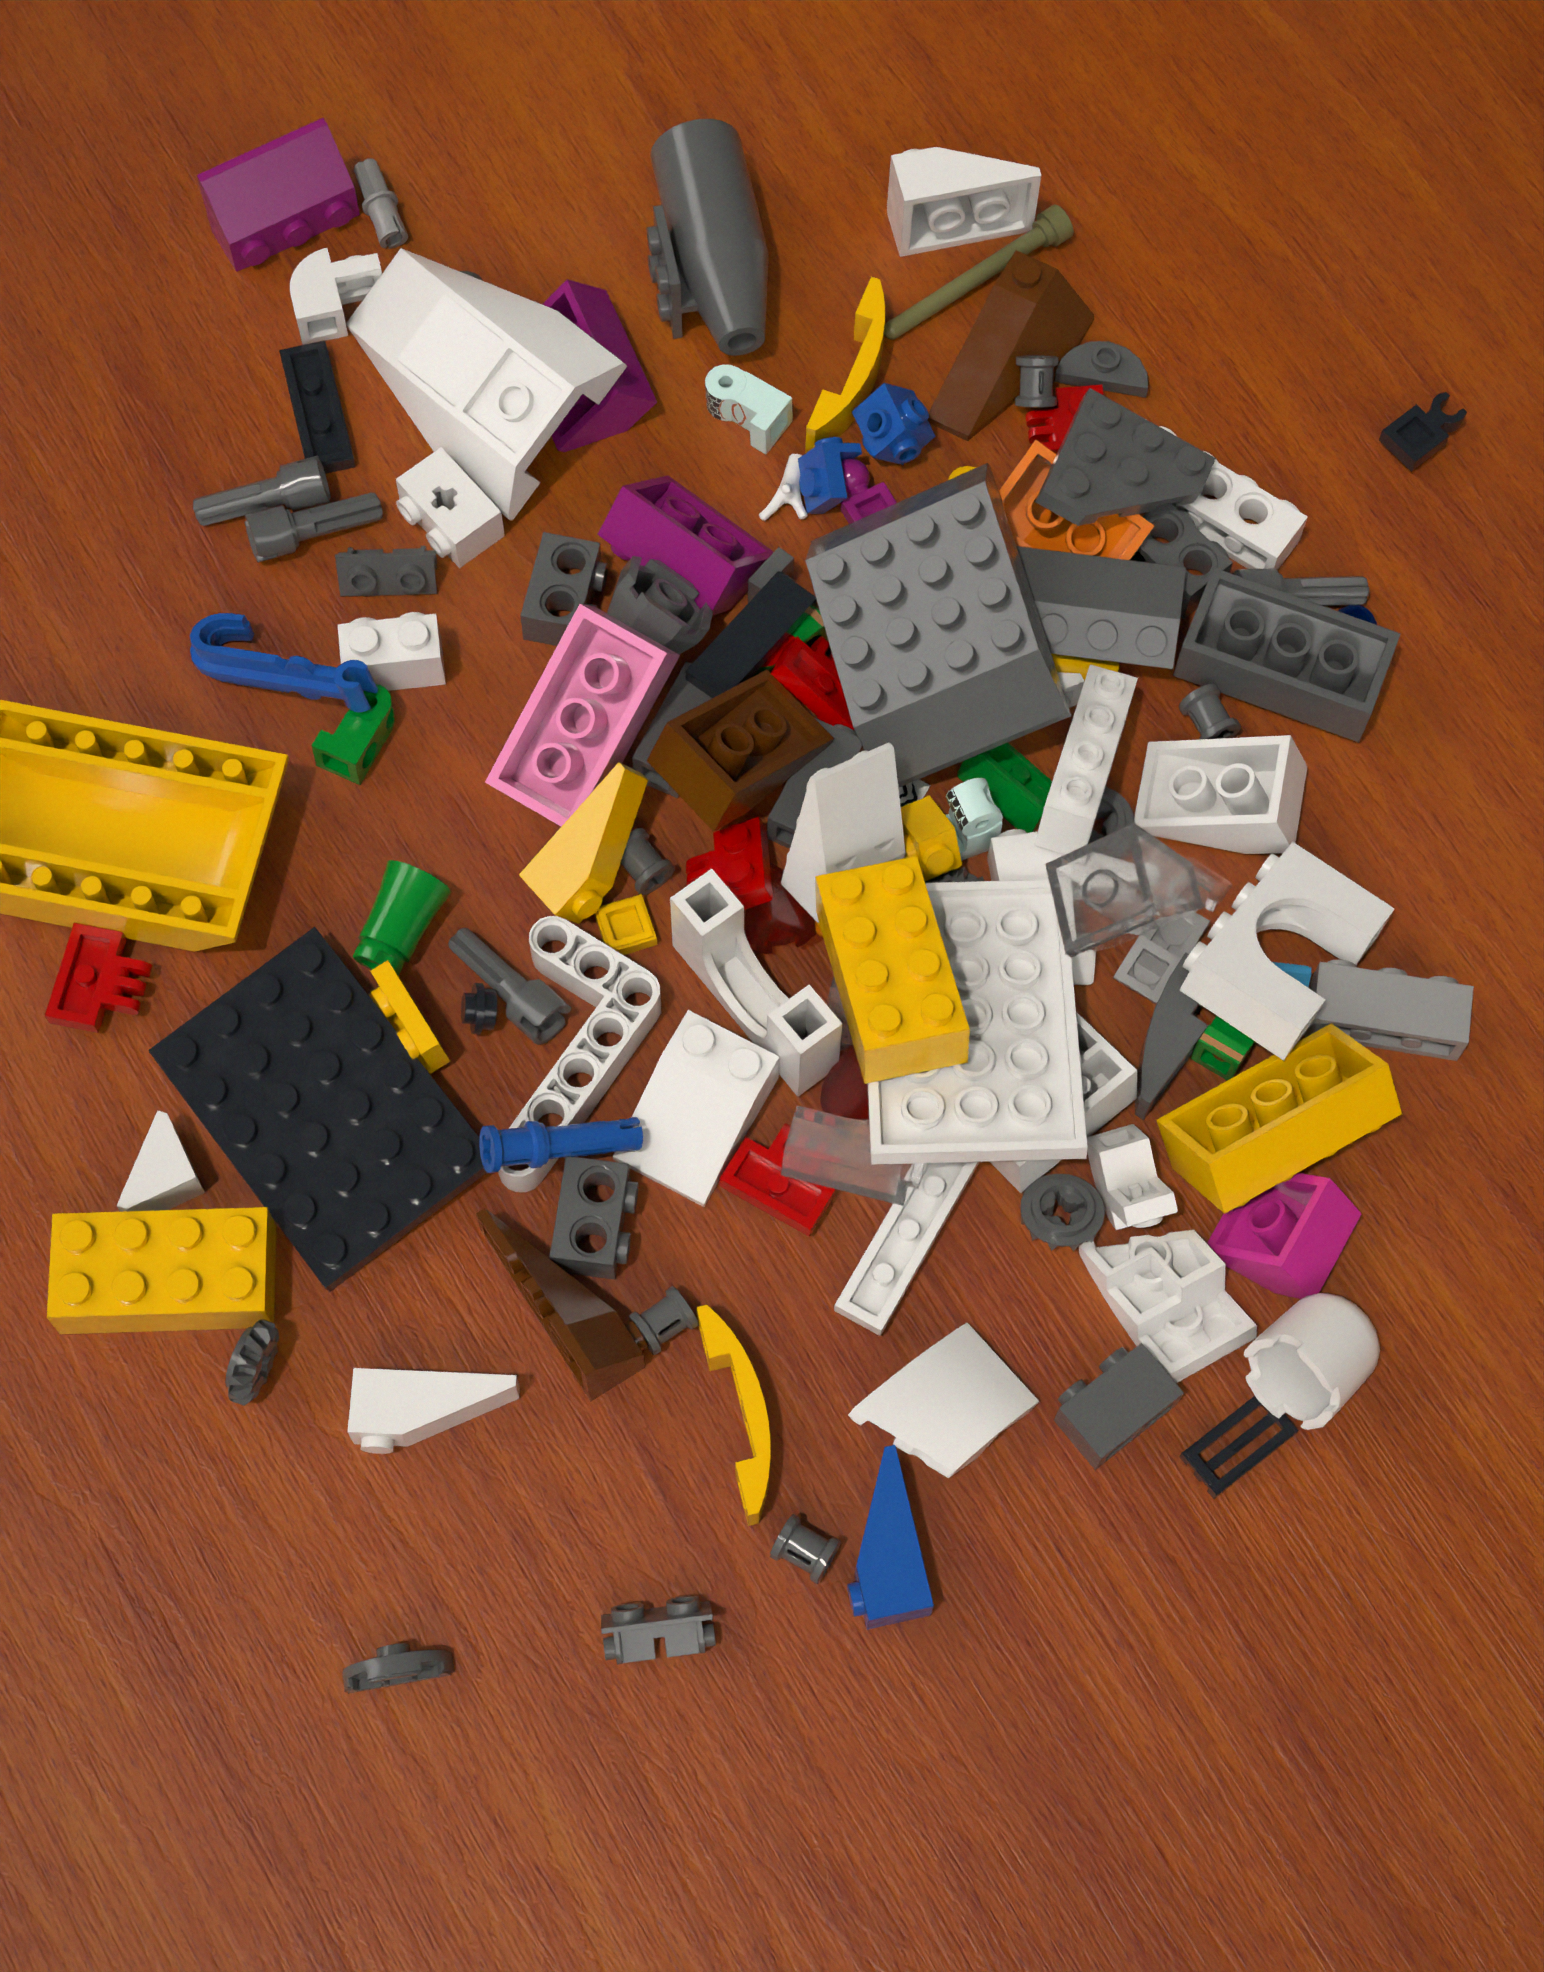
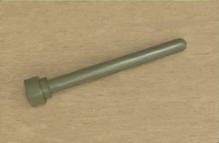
(1050, 229)

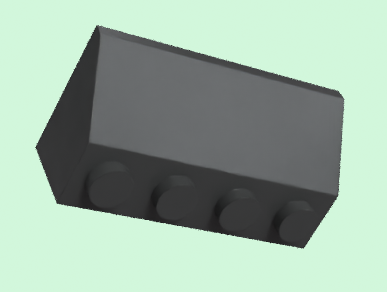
(1106, 606)
(1286, 654)

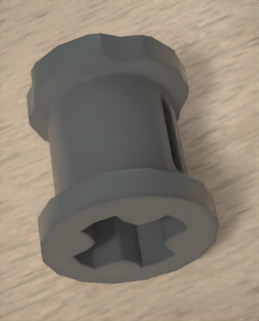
(1036, 381)
(1209, 713)
(645, 863)
(664, 1320)
(805, 1548)

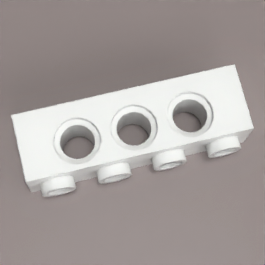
(1240, 498)
(1086, 760)

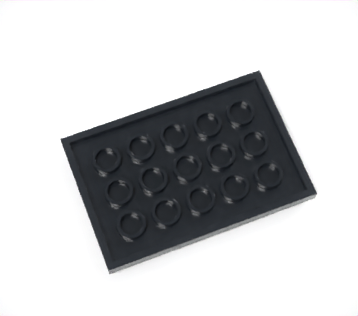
(322, 1108)

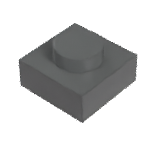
(778, 561)

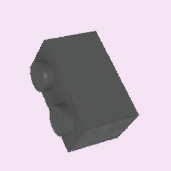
(1116, 1404)

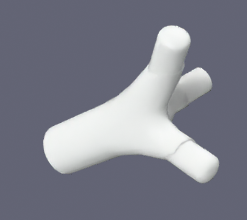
(788, 491)

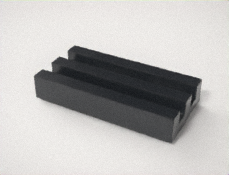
(1204, 1471)

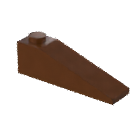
(1025, 314)
(578, 1322)

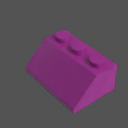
(278, 195)
(631, 393)
(688, 535)

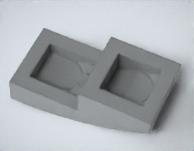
(1158, 954)

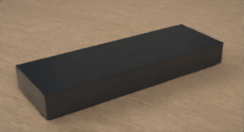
(317, 406)
(752, 636)

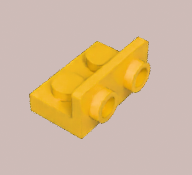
(406, 1018)

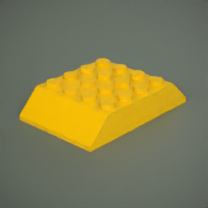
(130, 826)

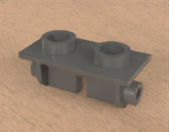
(383, 573)
(677, 1622)

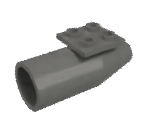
(708, 235)

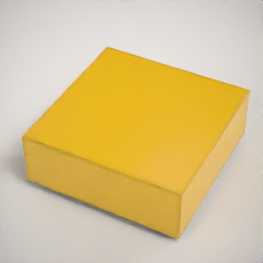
(626, 925)

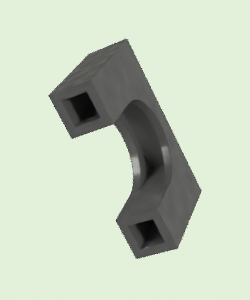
(783, 817)

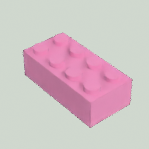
(581, 714)

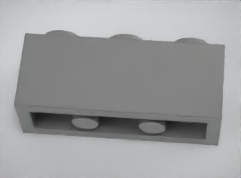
(1394, 1009)

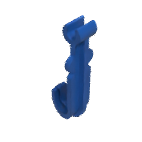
(271, 670)

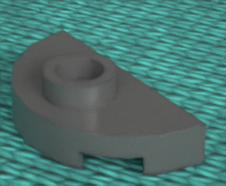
(1104, 365)
(397, 1666)

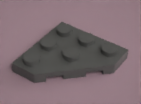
(1120, 465)

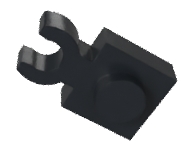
(1420, 434)

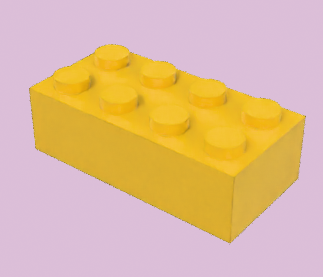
(891, 970)
(1279, 1117)
(161, 1270)

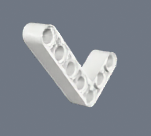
(584, 1053)

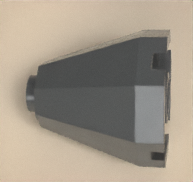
(659, 605)

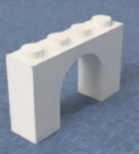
(1293, 895)
(713, 942)

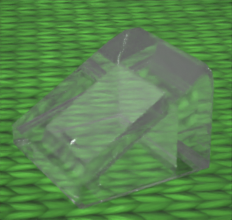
(1210, 884)

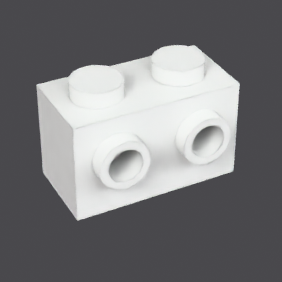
(396, 650)

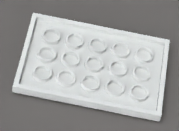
(1023, 1066)

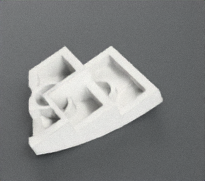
(1171, 1299)
(948, 1402)

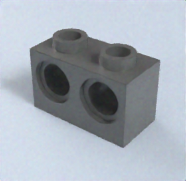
(1185, 549)
(555, 590)
(582, 1217)

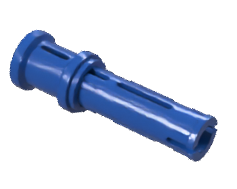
(537, 1144)

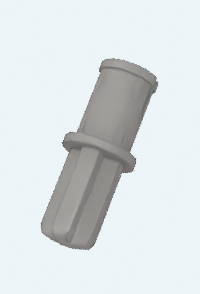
(380, 204)

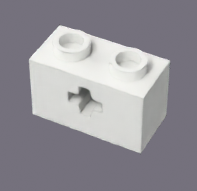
(449, 508)

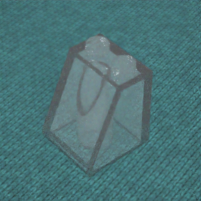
(1119, 890)

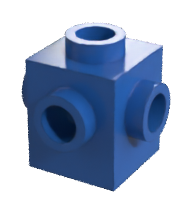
(893, 424)

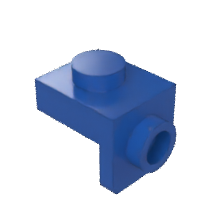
(822, 473)

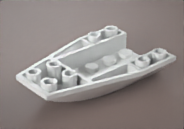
(479, 369)

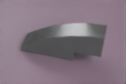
(1168, 1041)

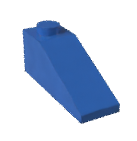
(890, 1566)

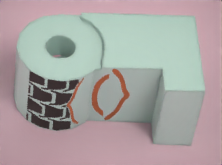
(749, 403)
(973, 816)

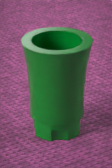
(399, 915)

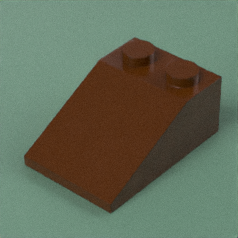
(737, 748)

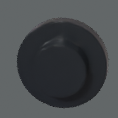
(479, 1008)

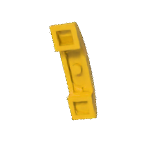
(834, 411)
(724, 1351)

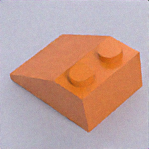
(1043, 529)

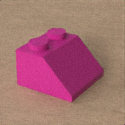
(1287, 1235)

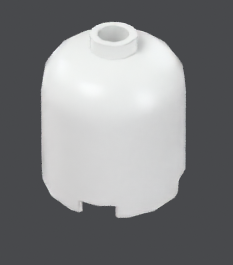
(1313, 1359)

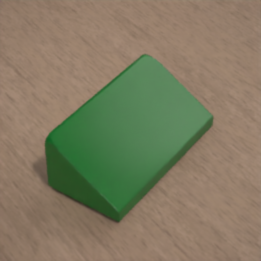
(1013, 783)

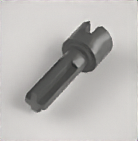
(297, 486)
(278, 531)
(1319, 590)
(530, 1004)

